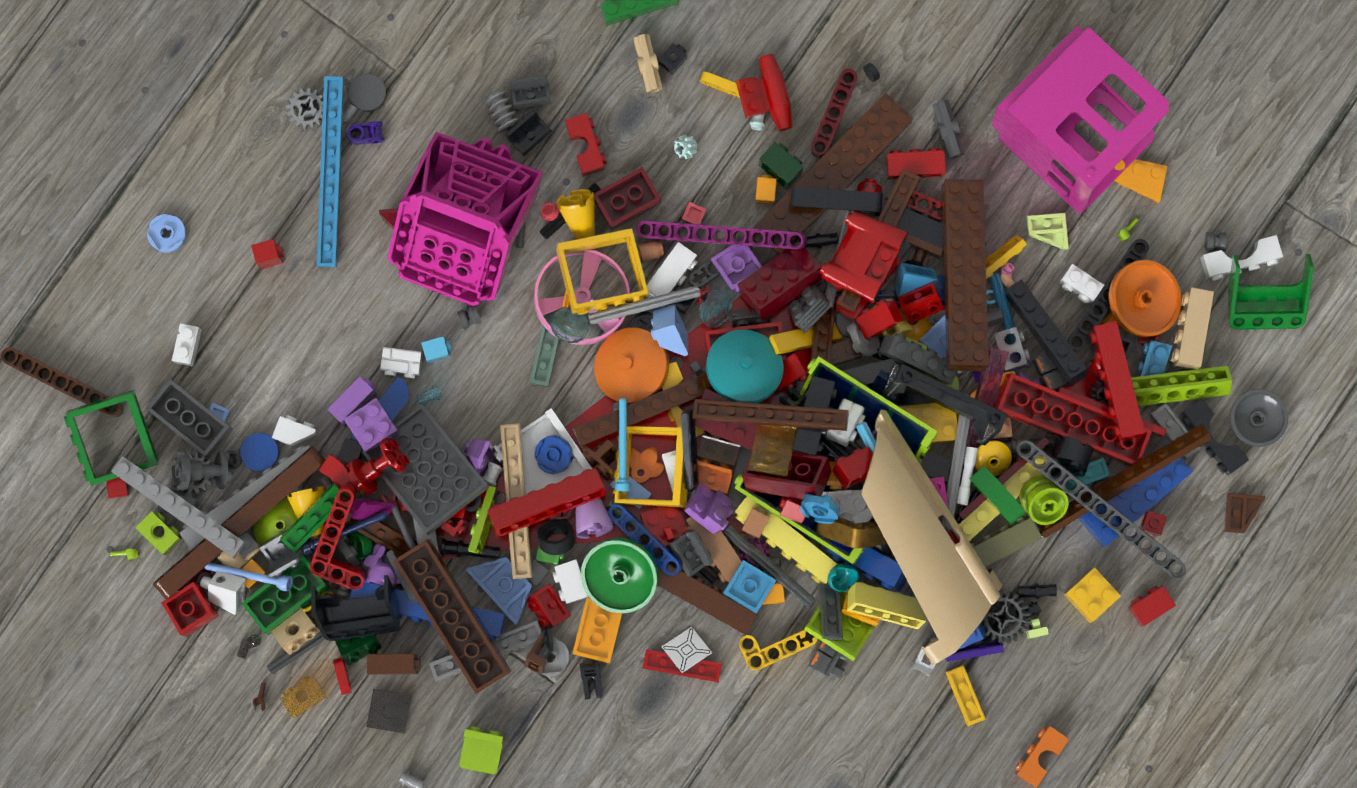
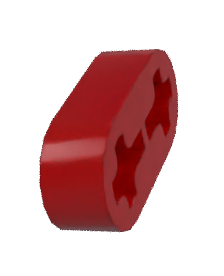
(342, 676)

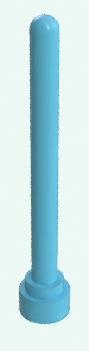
(622, 483)

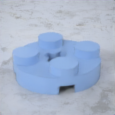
(177, 236)

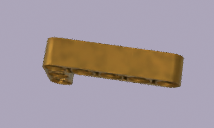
(852, 534)

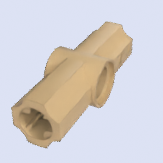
(647, 63)

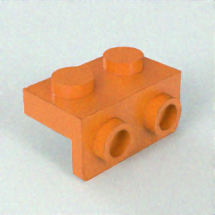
(715, 476)

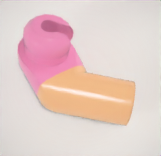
(1006, 274)

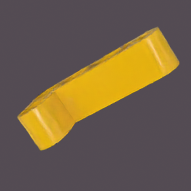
(780, 646)

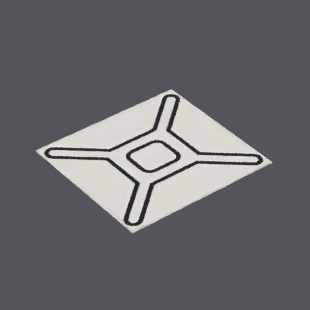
(686, 649)

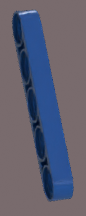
(638, 532)

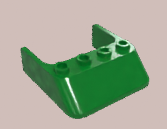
(1269, 304)

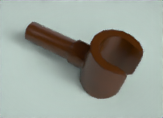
(259, 700)

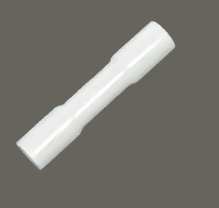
(969, 463)

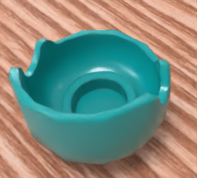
(842, 577)

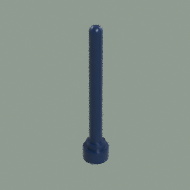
(311, 544)

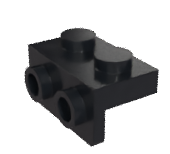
(528, 132)

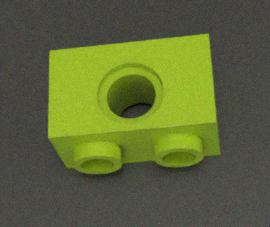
(148, 528)

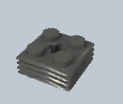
(809, 307)

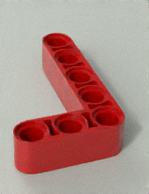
(332, 539)

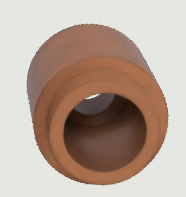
(650, 251)

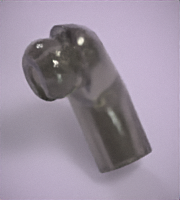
(248, 643)

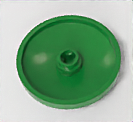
(619, 575)

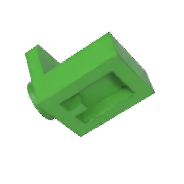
(544, 557)

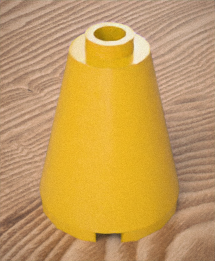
(578, 212)
(302, 501)

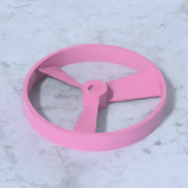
(589, 268)

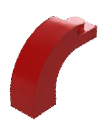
(337, 472)

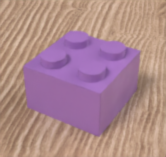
(371, 425)

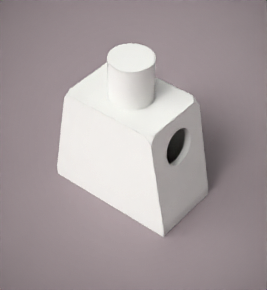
(225, 590)

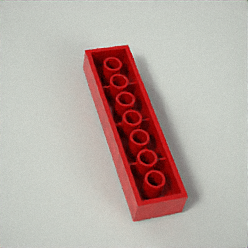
(1067, 417)

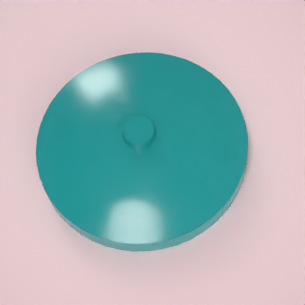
(744, 366)

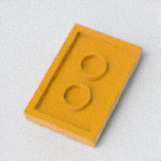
(597, 632)

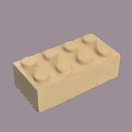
(1192, 330)

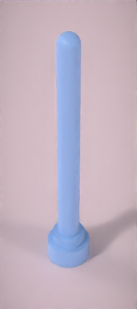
(282, 582)

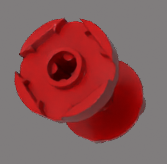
(365, 474)

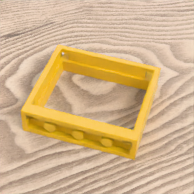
(597, 242)
(679, 490)

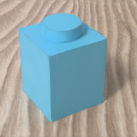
(436, 349)

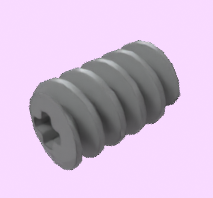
(500, 110)

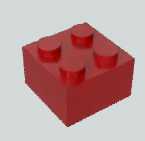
(190, 609)

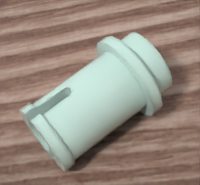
(757, 122)

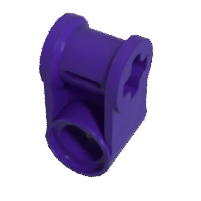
(368, 135)

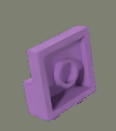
(735, 264)
(709, 508)

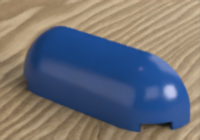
(393, 399)

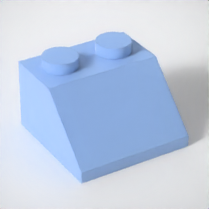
(670, 330)

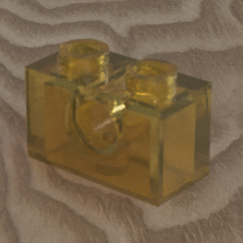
(314, 696)

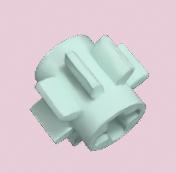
(685, 146)

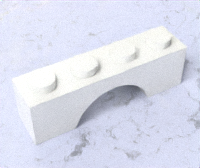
(1265, 251)

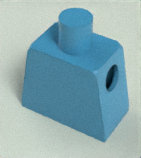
(913, 277)

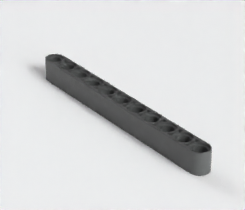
(1105, 516)

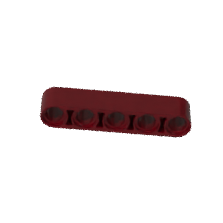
(834, 104)

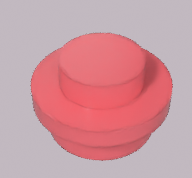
(549, 211)

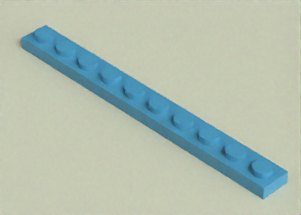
(330, 171)

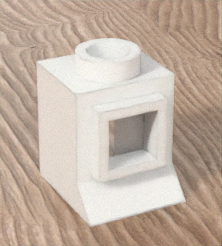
(922, 663)

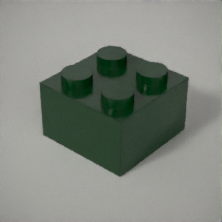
(781, 165)

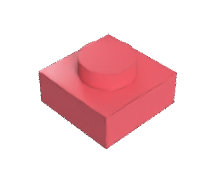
(694, 214)

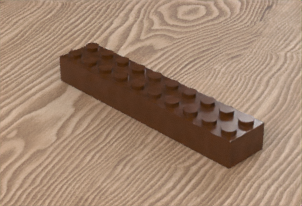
(840, 166)
(965, 275)

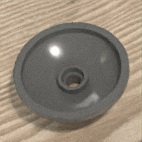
(1272, 417)

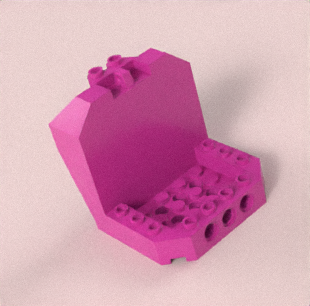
(467, 202)

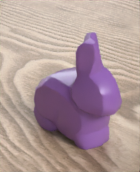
(377, 568)

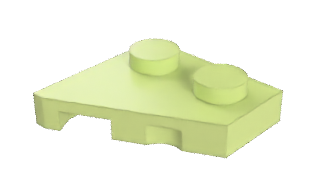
(1049, 229)

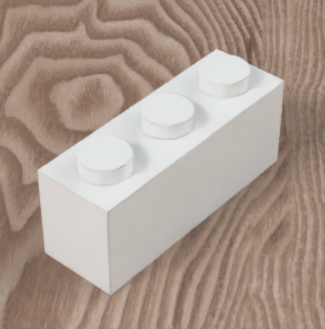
(672, 271)

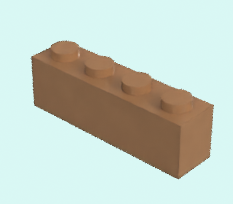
(720, 549)

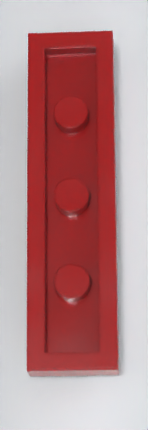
(662, 663)

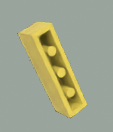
(885, 605)

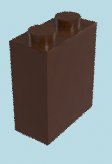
(392, 664)

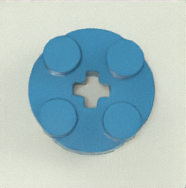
(821, 508)

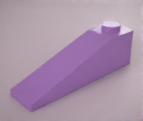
(479, 454)

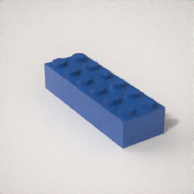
(1137, 499)

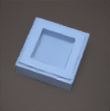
(220, 411)

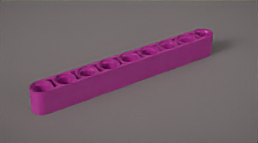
(712, 231)

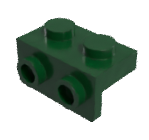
(357, 648)

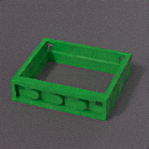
(131, 398)

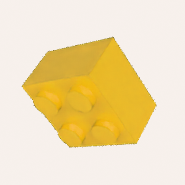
(1092, 595)

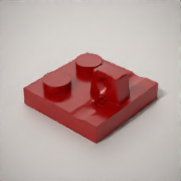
(664, 523)

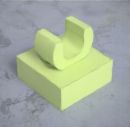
(1036, 630)

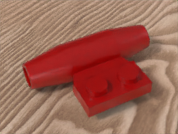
(766, 94)

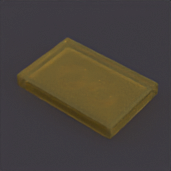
(772, 449)

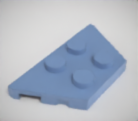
(497, 582)

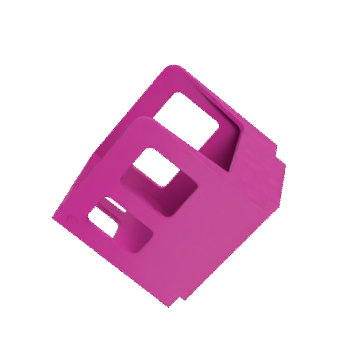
(1060, 92)

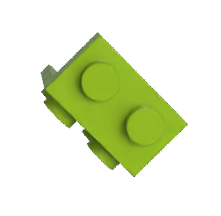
(481, 750)

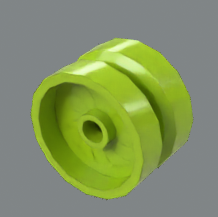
(1043, 500)

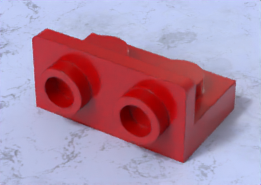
(459, 530)
(548, 607)

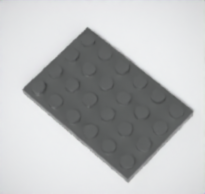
(437, 478)

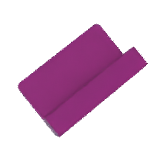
(368, 507)

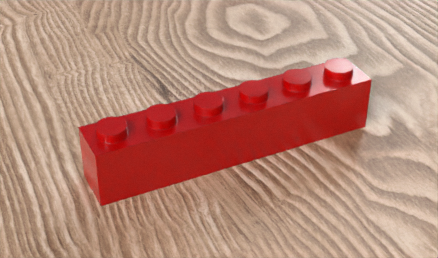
(1117, 381)
(546, 502)

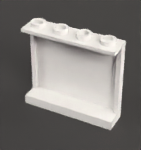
(531, 435)

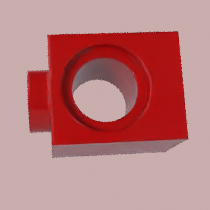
(1153, 523)

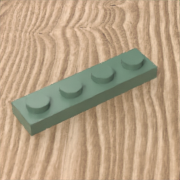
(545, 355)

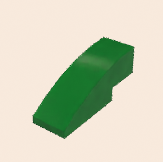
(997, 495)

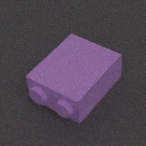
(354, 398)

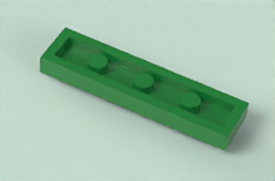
(311, 519)

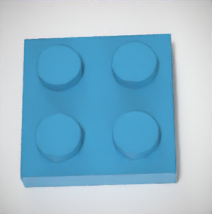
(749, 586)

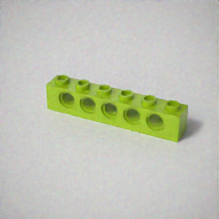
(1182, 385)

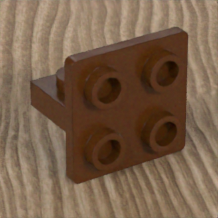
(603, 456)

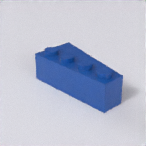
(876, 567)

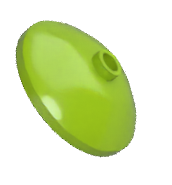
(267, 526)

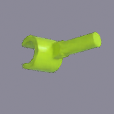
(1124, 234)
(131, 553)

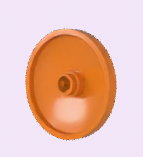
(1145, 298)
(631, 365)

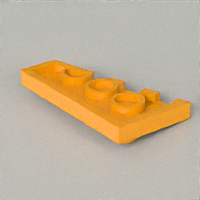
(1143, 178)

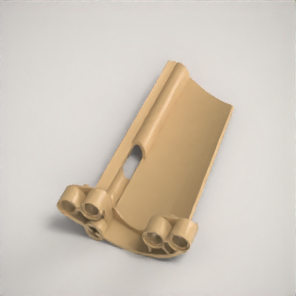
(943, 575)

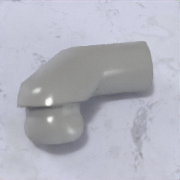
(348, 114)

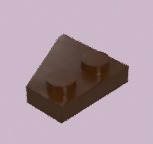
(1241, 511)

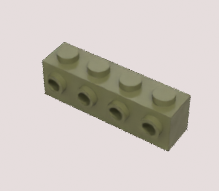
(1007, 540)

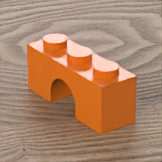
(1049, 740)

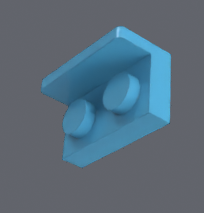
(1155, 358)

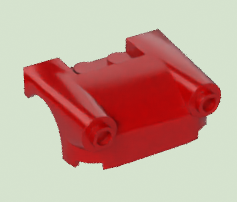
(864, 256)

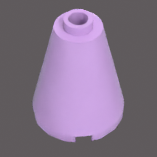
(592, 519)

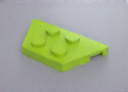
(482, 527)

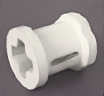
(492, 473)

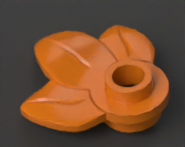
(647, 462)

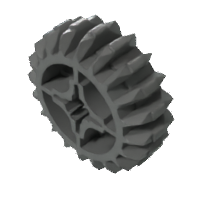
(1004, 625)

